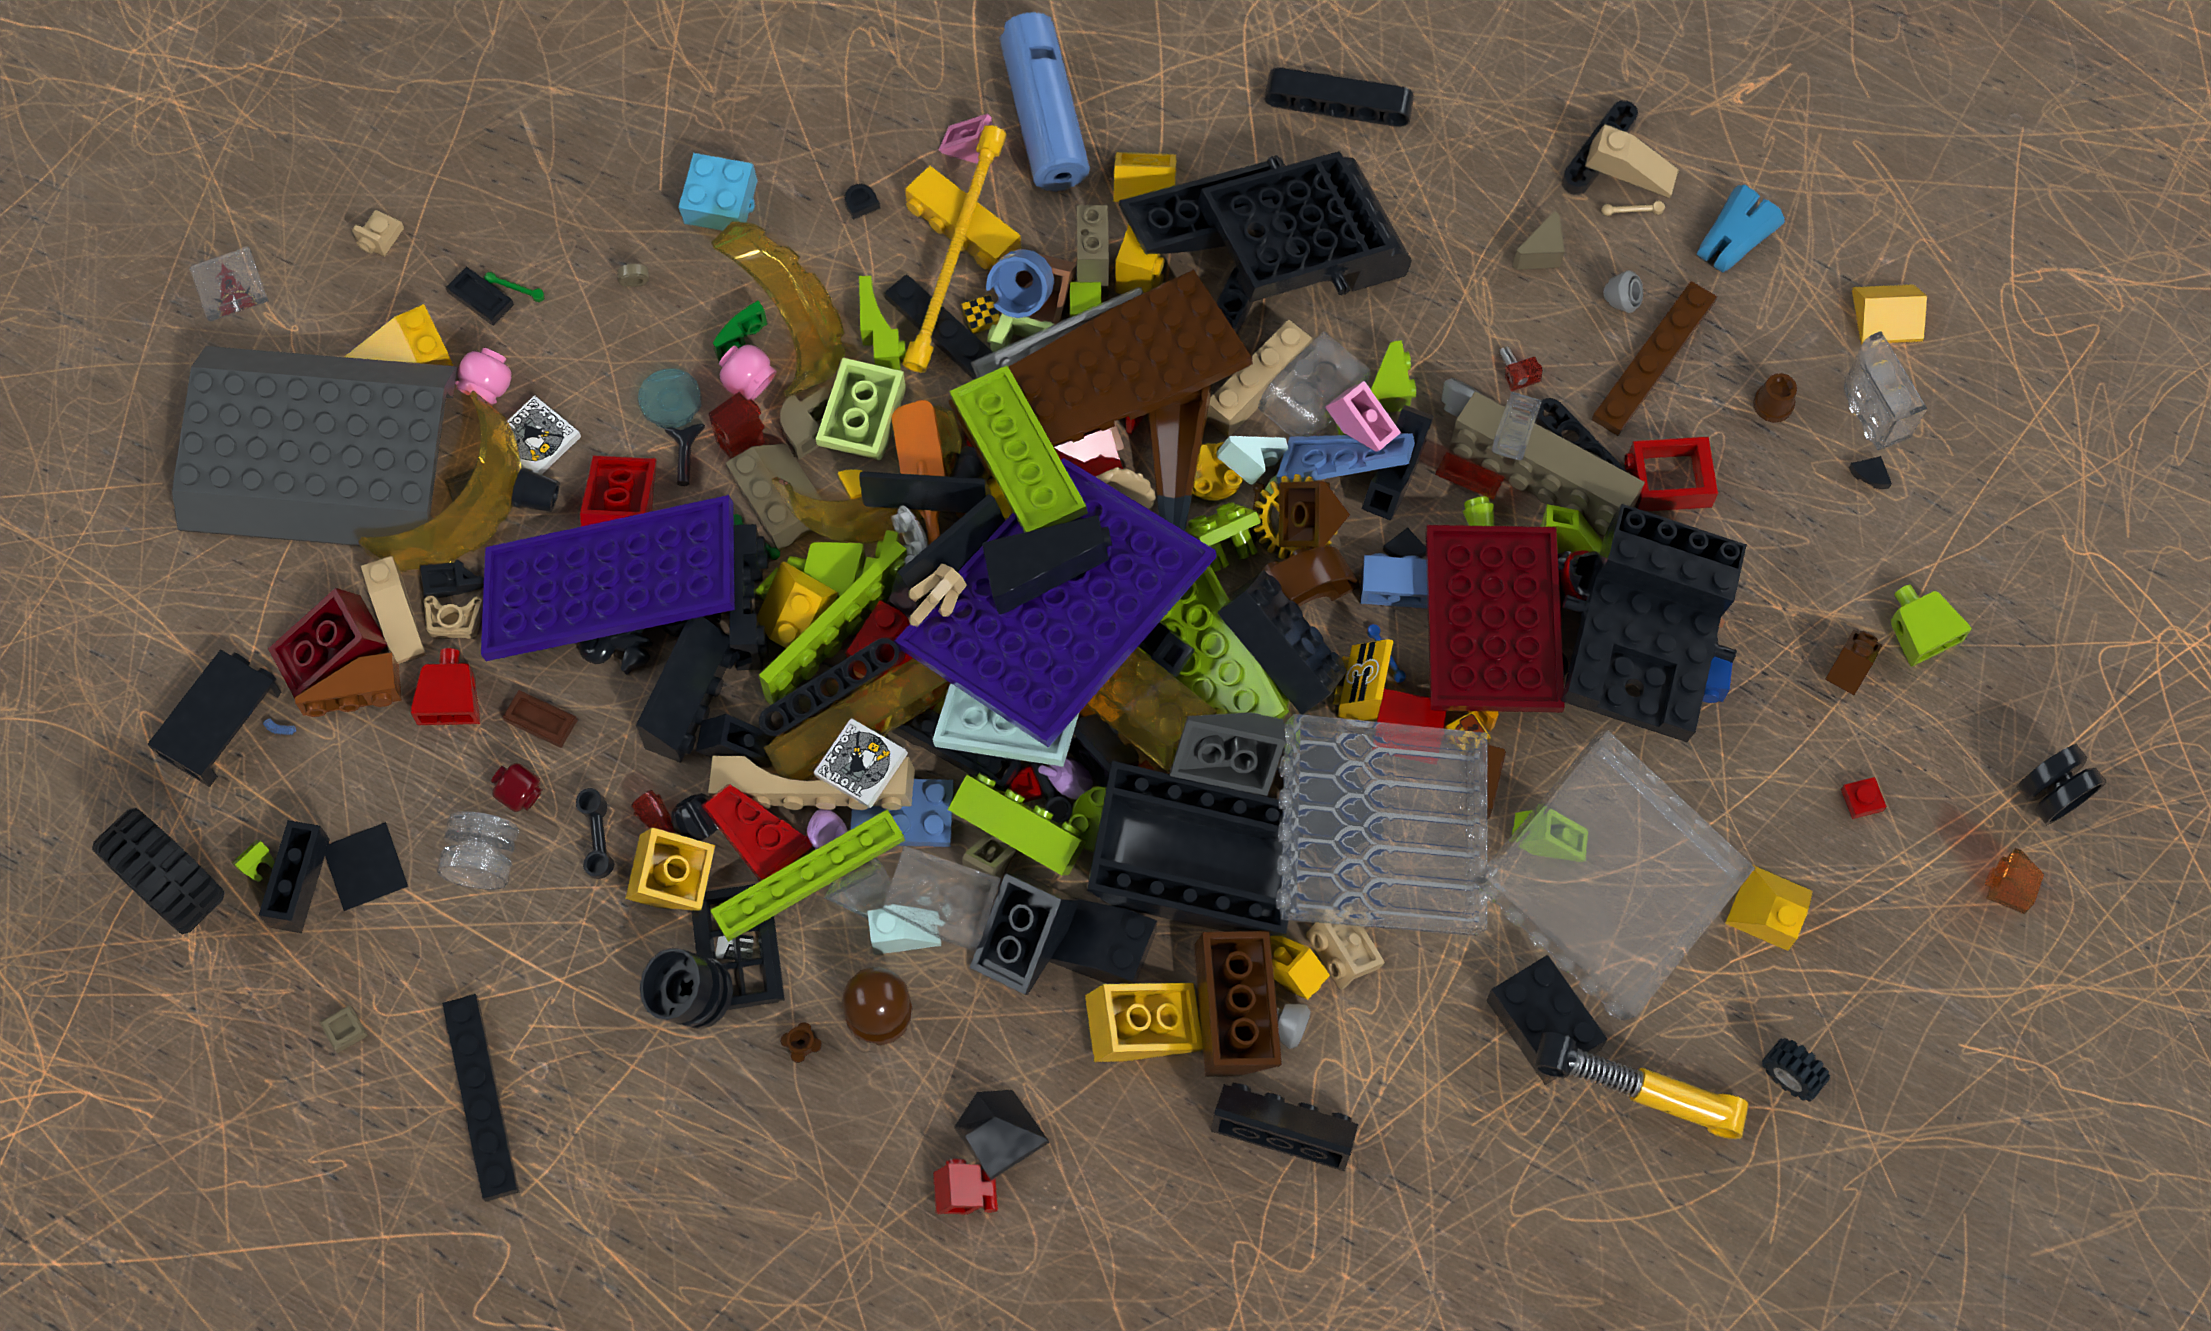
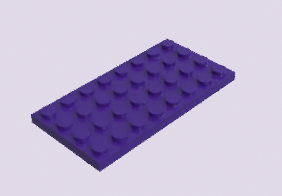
(608, 578)

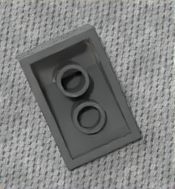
(1230, 751)

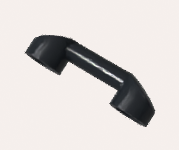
(1055, 804)
(594, 806)

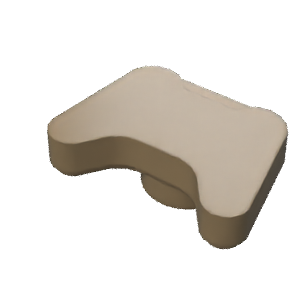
(451, 620)

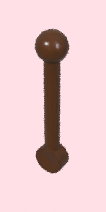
(1258, 487)

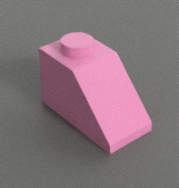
(1363, 417)

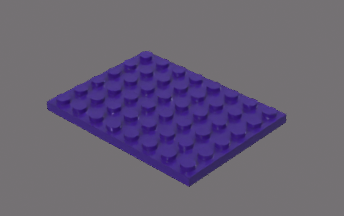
(1063, 646)

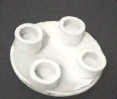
(911, 529)

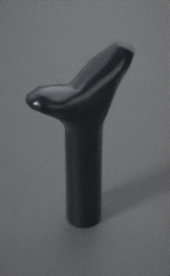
(684, 440)

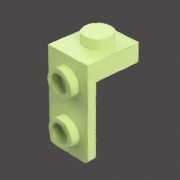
(1002, 333)

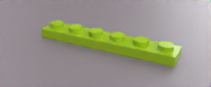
(807, 875)

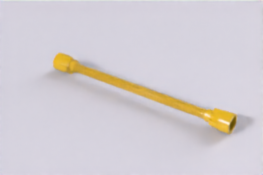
(920, 351)

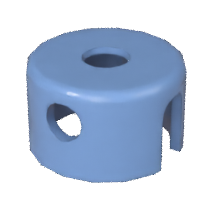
(1014, 299)

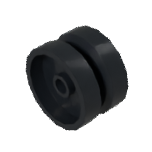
(2058, 780)

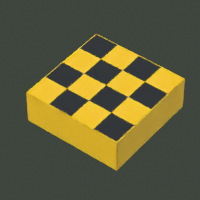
(980, 314)

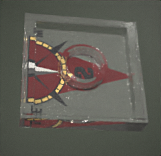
(228, 284)

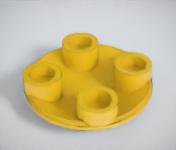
(1213, 477)

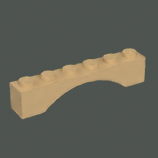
(794, 794)

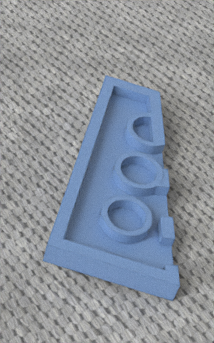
(1340, 456)

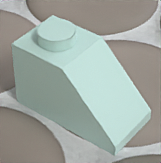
(895, 935)

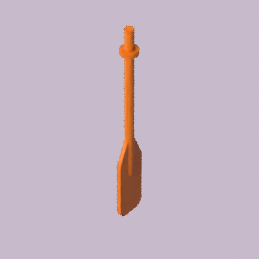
(919, 449)

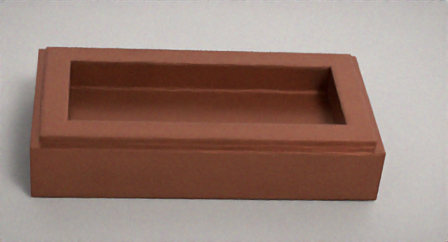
(540, 718)

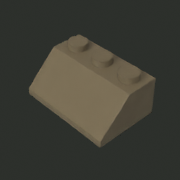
(753, 475)

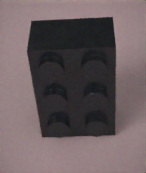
(1543, 1002)

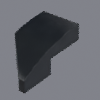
(448, 580)

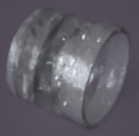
(478, 850)

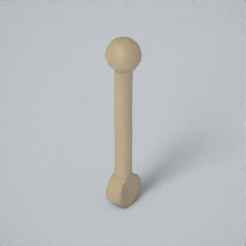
(1657, 208)

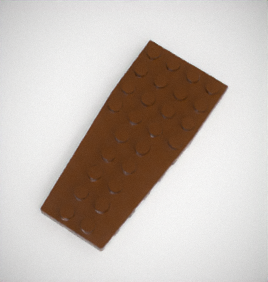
(1128, 362)

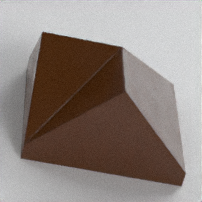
(1308, 514)

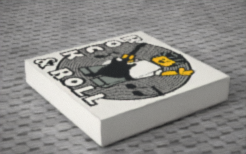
(541, 435)
(860, 763)

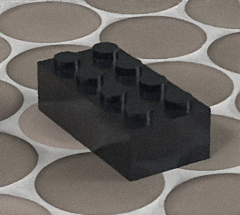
(1283, 641)

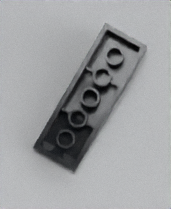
(1171, 218)

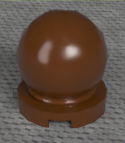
(877, 1006)

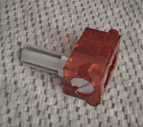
(1520, 373)

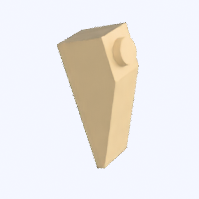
(1631, 161)
(393, 609)

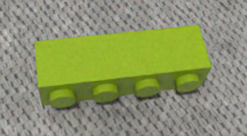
(1018, 824)

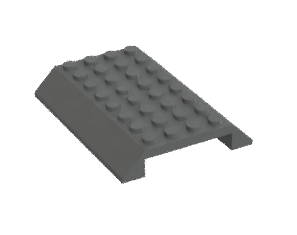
(308, 445)

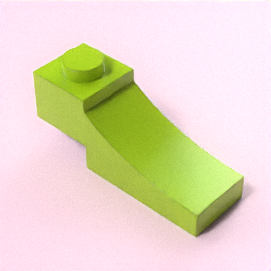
(876, 331)

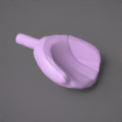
(1069, 780)
(825, 827)

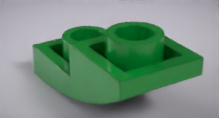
(745, 323)

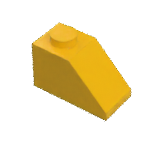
(1296, 967)

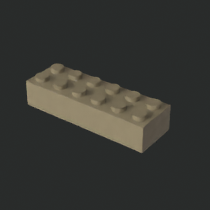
(1551, 466)

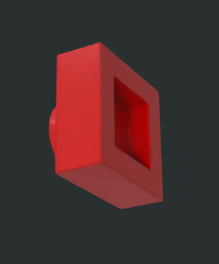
(1863, 798)

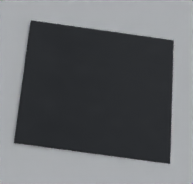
(365, 866)

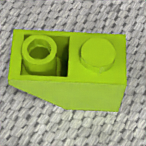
(1572, 530)

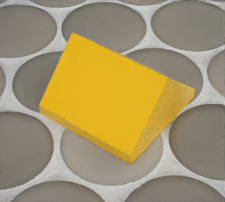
(1892, 309)

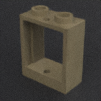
(1093, 245)

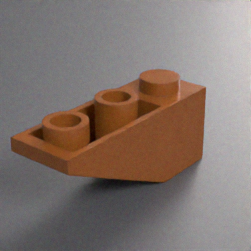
(358, 684)

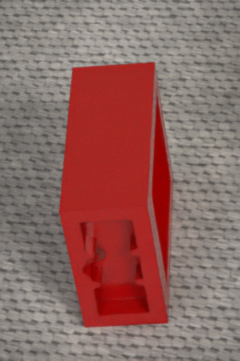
(1674, 499)

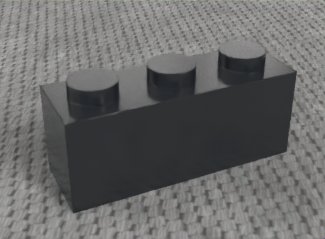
(294, 876)

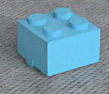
(717, 192)

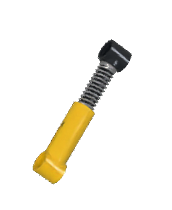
(1720, 1113)

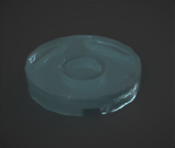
(669, 398)

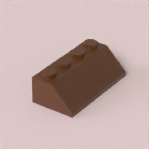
(1237, 1003)

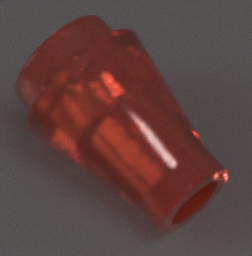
(652, 811)

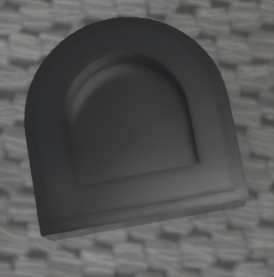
(861, 200)

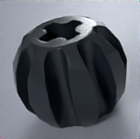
(691, 819)

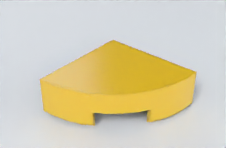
(851, 482)

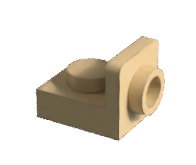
(378, 233)

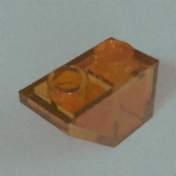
(2014, 882)

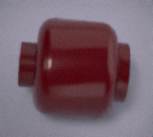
(516, 787)

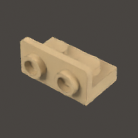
(1344, 951)

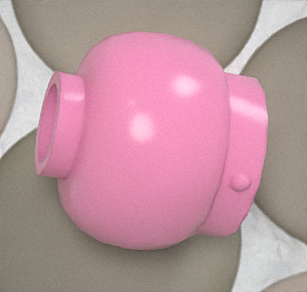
(746, 371)
(484, 374)

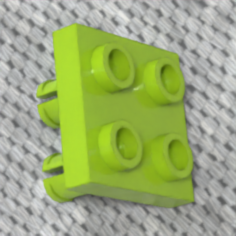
(1229, 521)

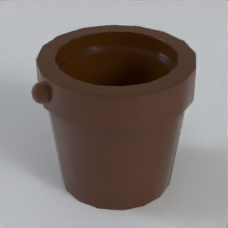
(1776, 398)

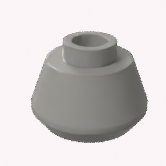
(1624, 291)
(1456, 395)
(1292, 1023)

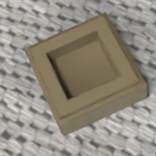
(343, 1029)

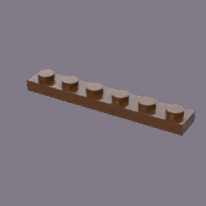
(1654, 358)

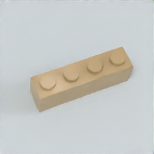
(1243, 390)

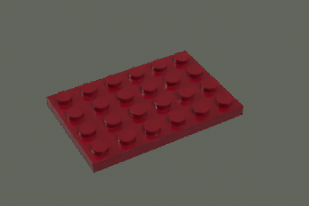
(1494, 619)

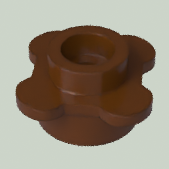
(801, 1032)

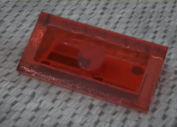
(1470, 475)

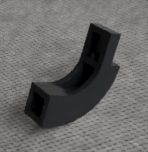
(1391, 483)

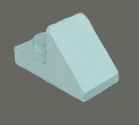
(1251, 455)

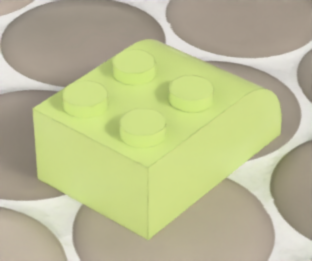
(861, 409)

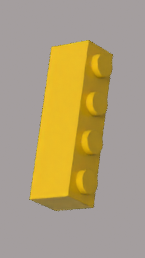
(941, 204)

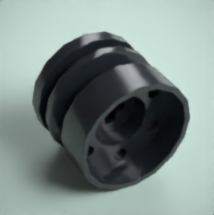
(686, 988)

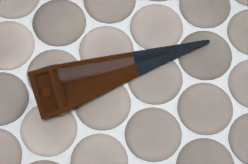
(1176, 447)

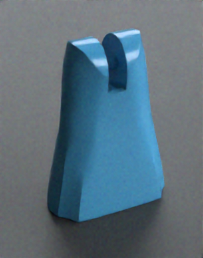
(1740, 227)

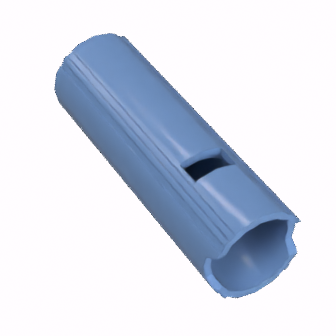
(1044, 102)

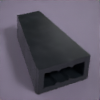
(1042, 559)

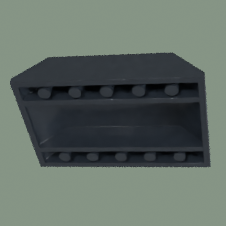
(1188, 852)

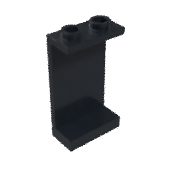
(211, 715)

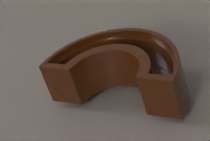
(1314, 575)

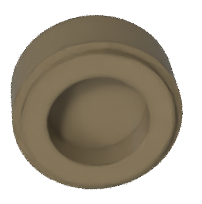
(632, 275)

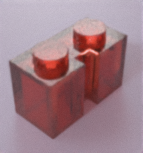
(737, 425)

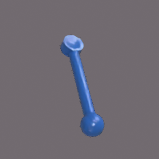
(1374, 632)

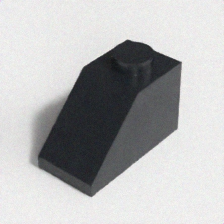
(733, 737)

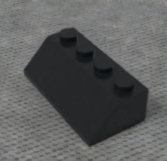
(950, 548)
(686, 689)
(1284, 1126)

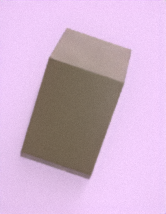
(1543, 247)
(989, 856)

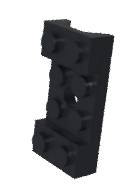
(745, 631)

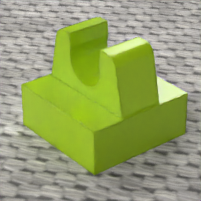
(251, 857)

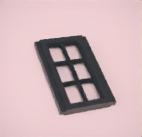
(768, 947)

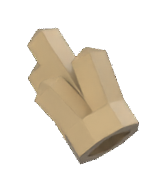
(944, 584)

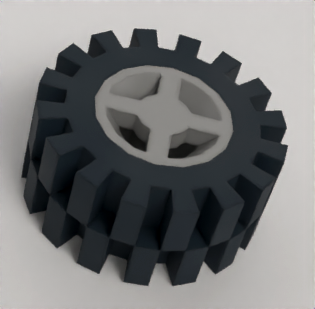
(1796, 1069)

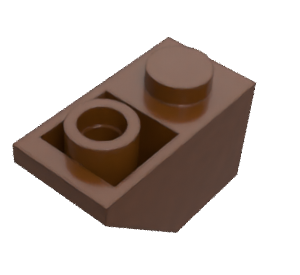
(1854, 661)

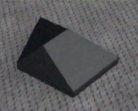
(999, 1131)

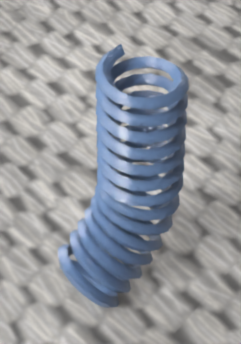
(282, 729)

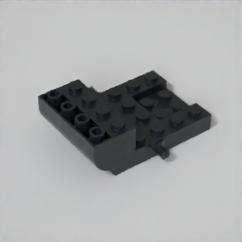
(1314, 224)
(1652, 622)

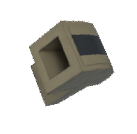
(800, 418)

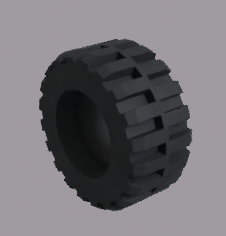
(158, 870)

